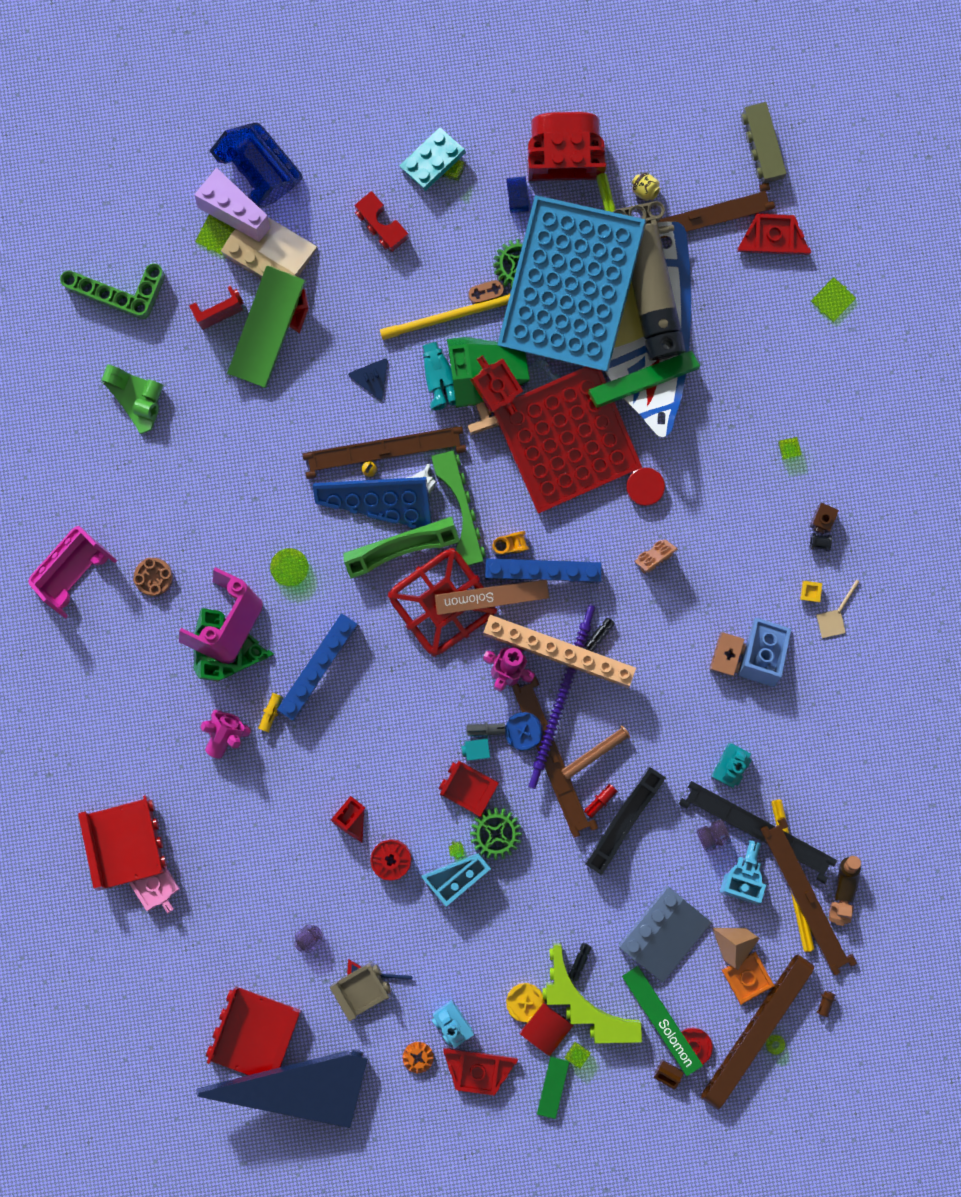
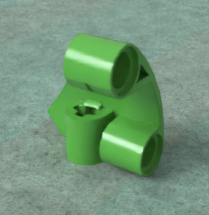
(135, 395)

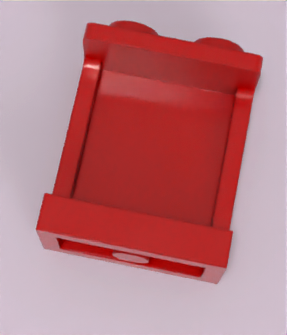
(218, 312)
(468, 787)

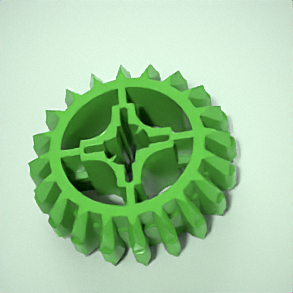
(509, 278)
(486, 847)

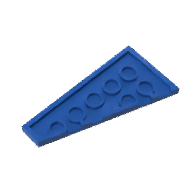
(383, 499)

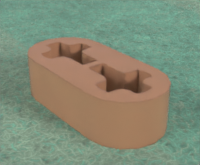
(484, 288)

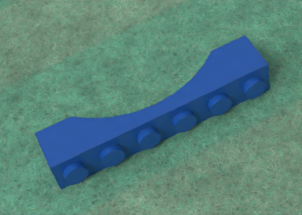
(543, 570)
(317, 667)

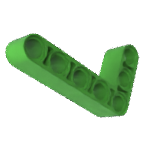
(116, 294)

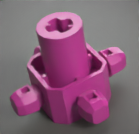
(508, 667)
(224, 731)

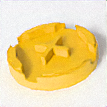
(524, 1001)

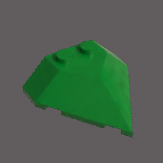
(213, 670)

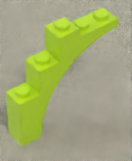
(605, 1027)

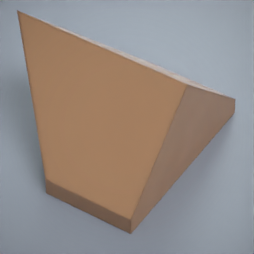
(735, 944)

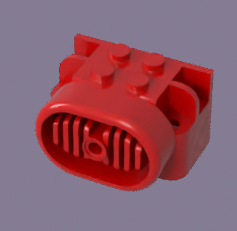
(565, 147)

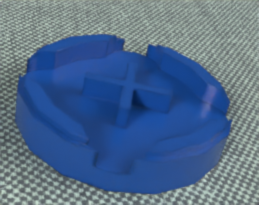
(523, 731)

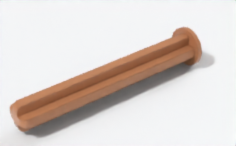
(595, 752)

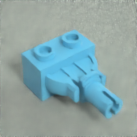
(745, 879)
(453, 1024)

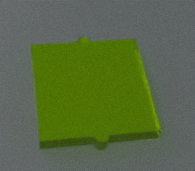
(214, 234)
(833, 299)

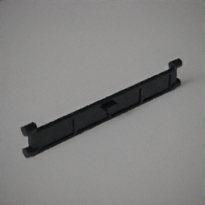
(752, 824)

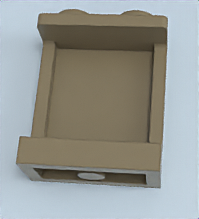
(361, 990)

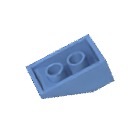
(765, 652)

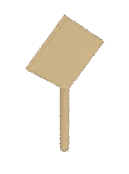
(832, 622)

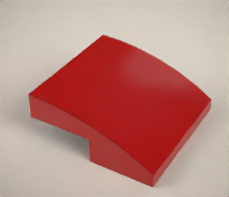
(546, 1029)

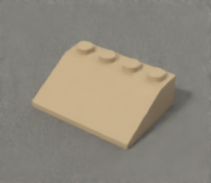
(277, 249)

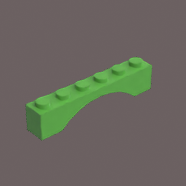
(447, 470)
(429, 536)

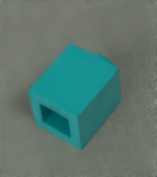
(476, 749)

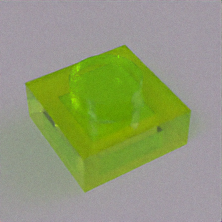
(455, 171)
(789, 448)
(577, 1054)

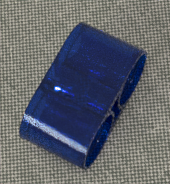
(517, 194)

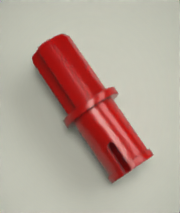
(600, 801)

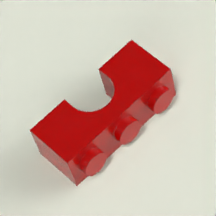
(390, 235)

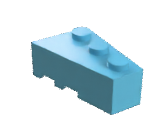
(456, 877)

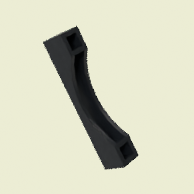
(624, 820)

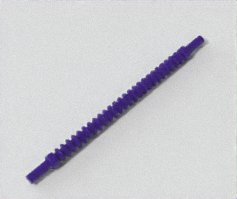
(539, 765)

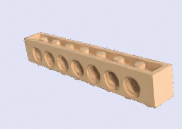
(559, 651)

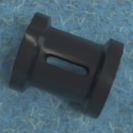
(820, 542)

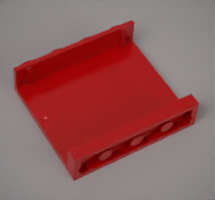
(122, 844)
(252, 1033)

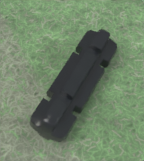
(599, 634)
(580, 961)

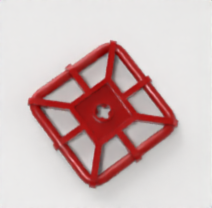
(428, 603)

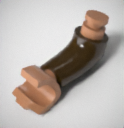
(847, 886)

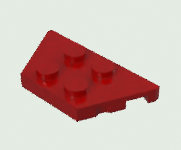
(774, 235)
(478, 1071)

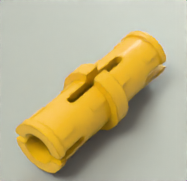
(270, 712)

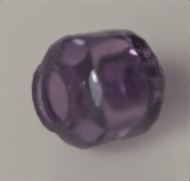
(308, 938)

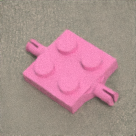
(156, 890)

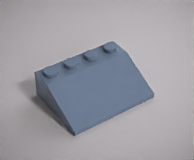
(664, 933)

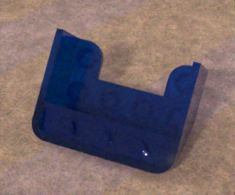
(259, 161)

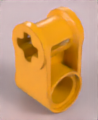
(512, 543)

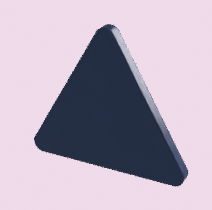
(372, 377)

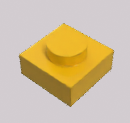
(811, 591)

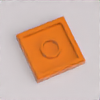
(749, 979)

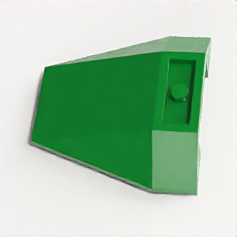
(464, 366)

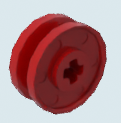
(380, 863)

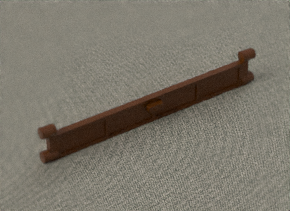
(724, 211)
(383, 449)
(562, 787)
(806, 897)

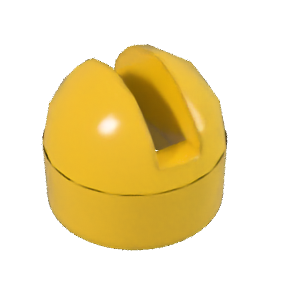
(372, 471)

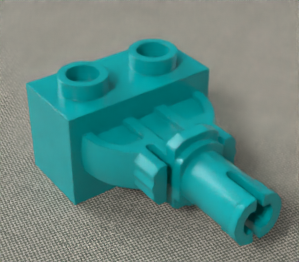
(732, 765)

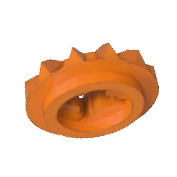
(416, 1048)

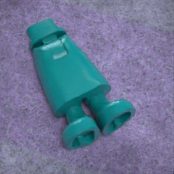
(438, 376)

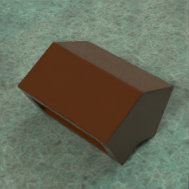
(668, 1074)

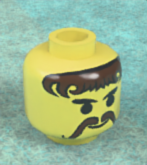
(646, 186)

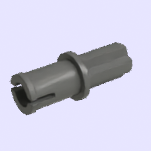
(485, 729)

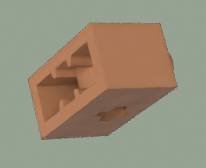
(725, 643)

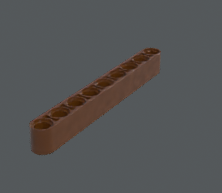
(757, 1031)

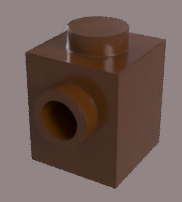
(824, 518)

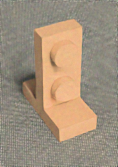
(485, 423)

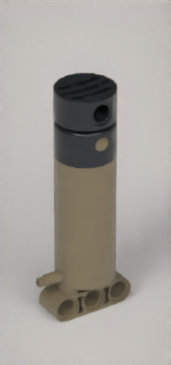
(653, 287)

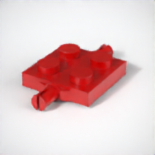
(496, 385)

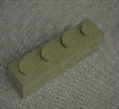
(763, 143)

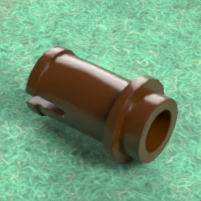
(826, 1003)

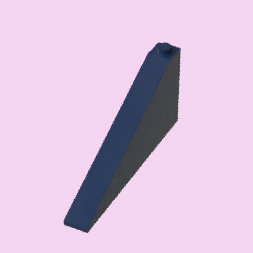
(311, 1090)

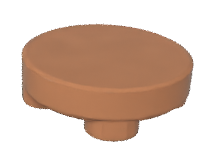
(153, 576)

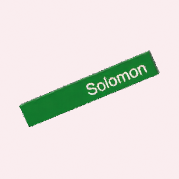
(662, 1020)

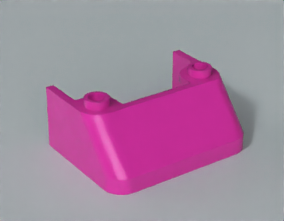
(66, 566)
(227, 642)

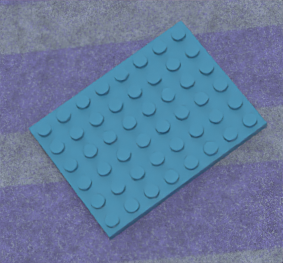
(571, 283)

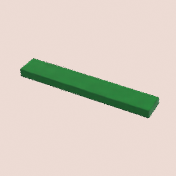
(643, 379)

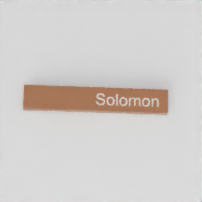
(491, 596)

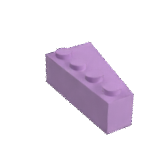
(230, 205)

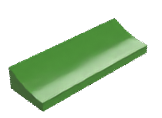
(266, 326)

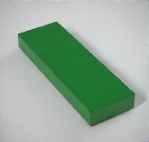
(553, 1087)

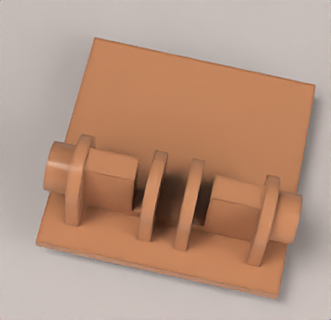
(649, 559)

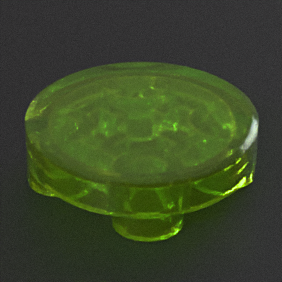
(289, 567)

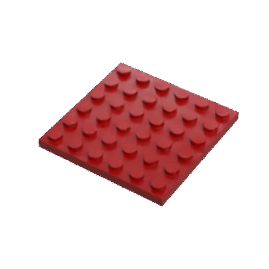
(565, 441)

